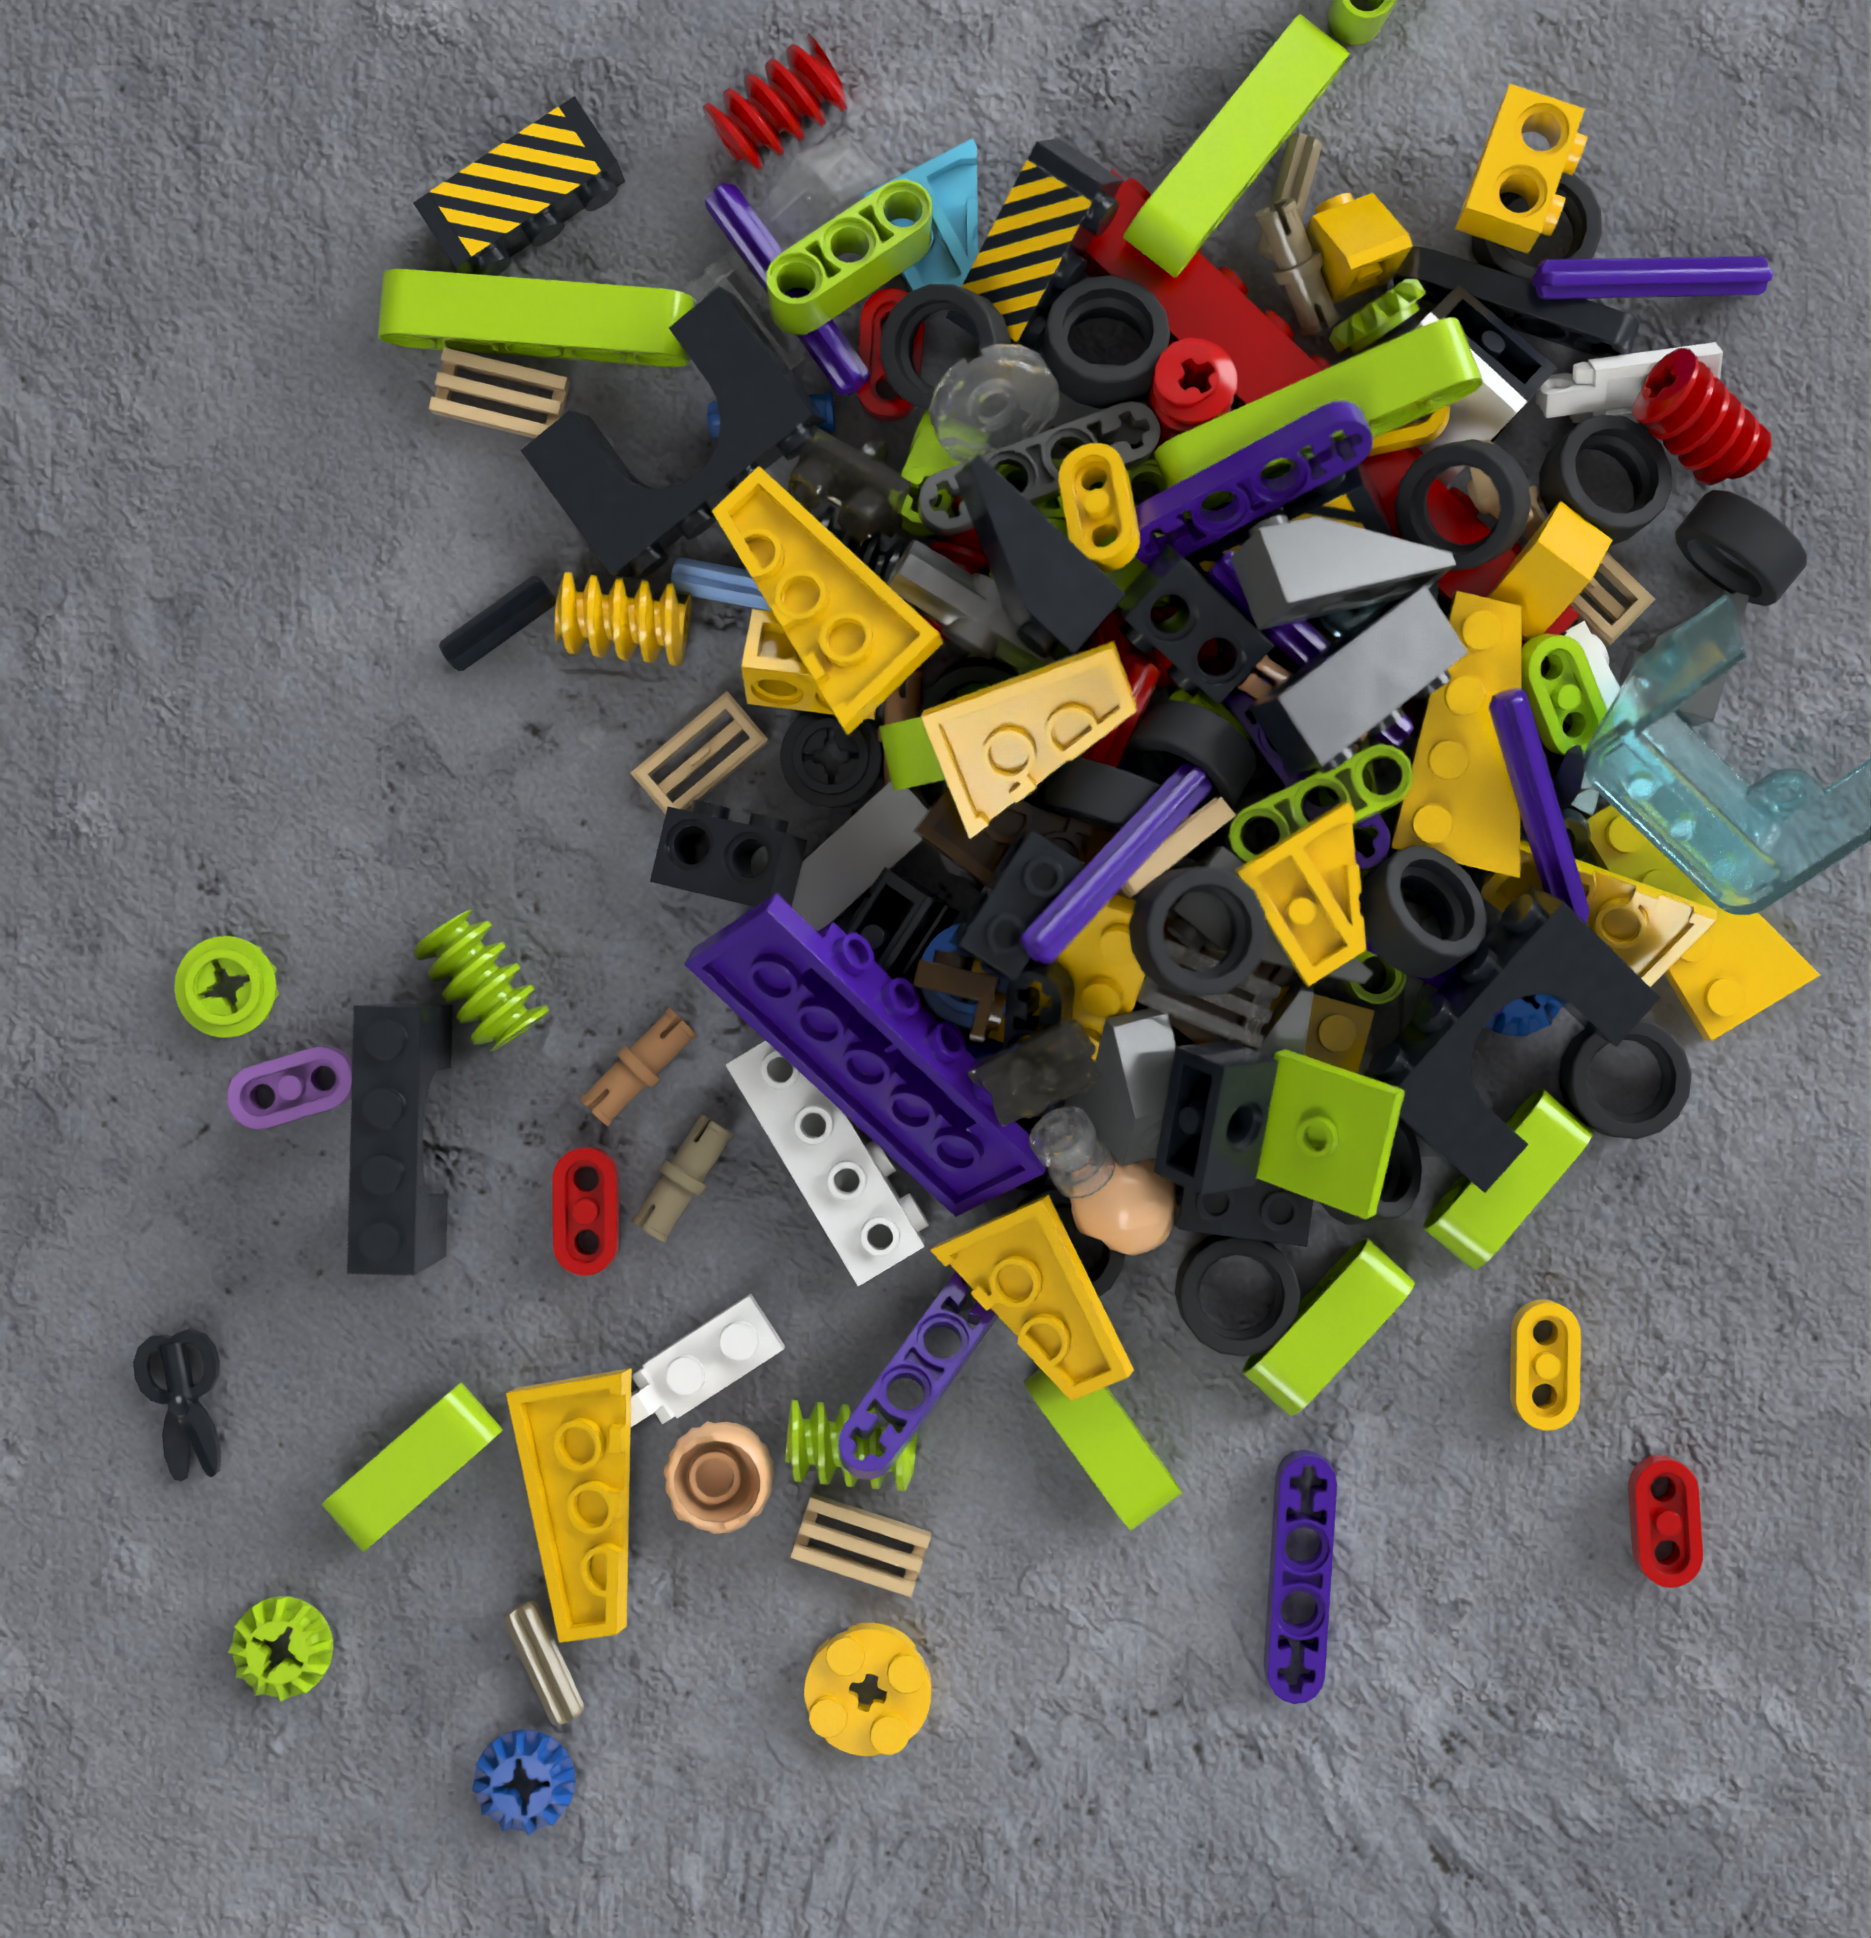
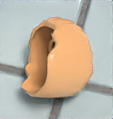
(1130, 1211)
(719, 1477)

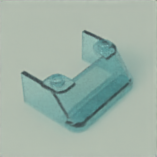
(1727, 837)

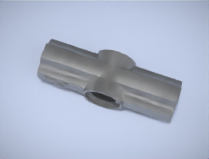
(964, 606)

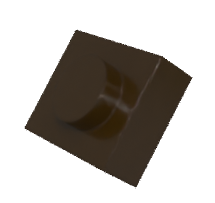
(953, 975)

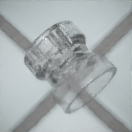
(1072, 1152)

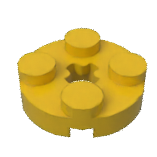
(884, 1723)

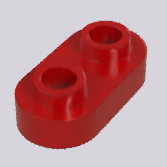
(872, 316)
(585, 1209)
(1665, 1517)

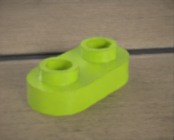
(1564, 690)

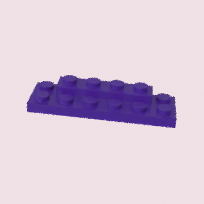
(868, 1050)

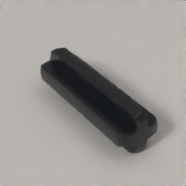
(497, 623)

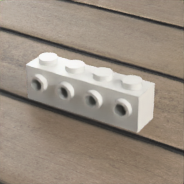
(831, 1165)

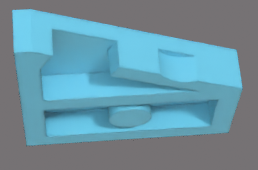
(954, 236)

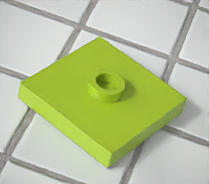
(1329, 1133)

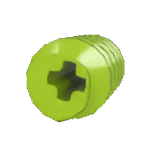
(479, 981)
(817, 1443)

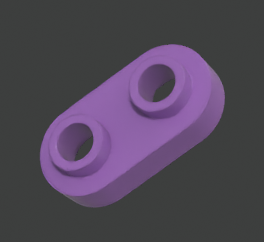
(294, 1087)

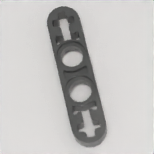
(1034, 460)

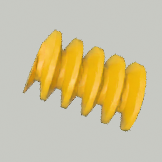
(622, 620)

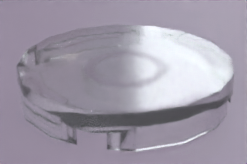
(993, 401)

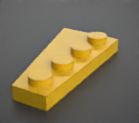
(832, 607)
(1460, 779)
(1734, 965)
(577, 1485)

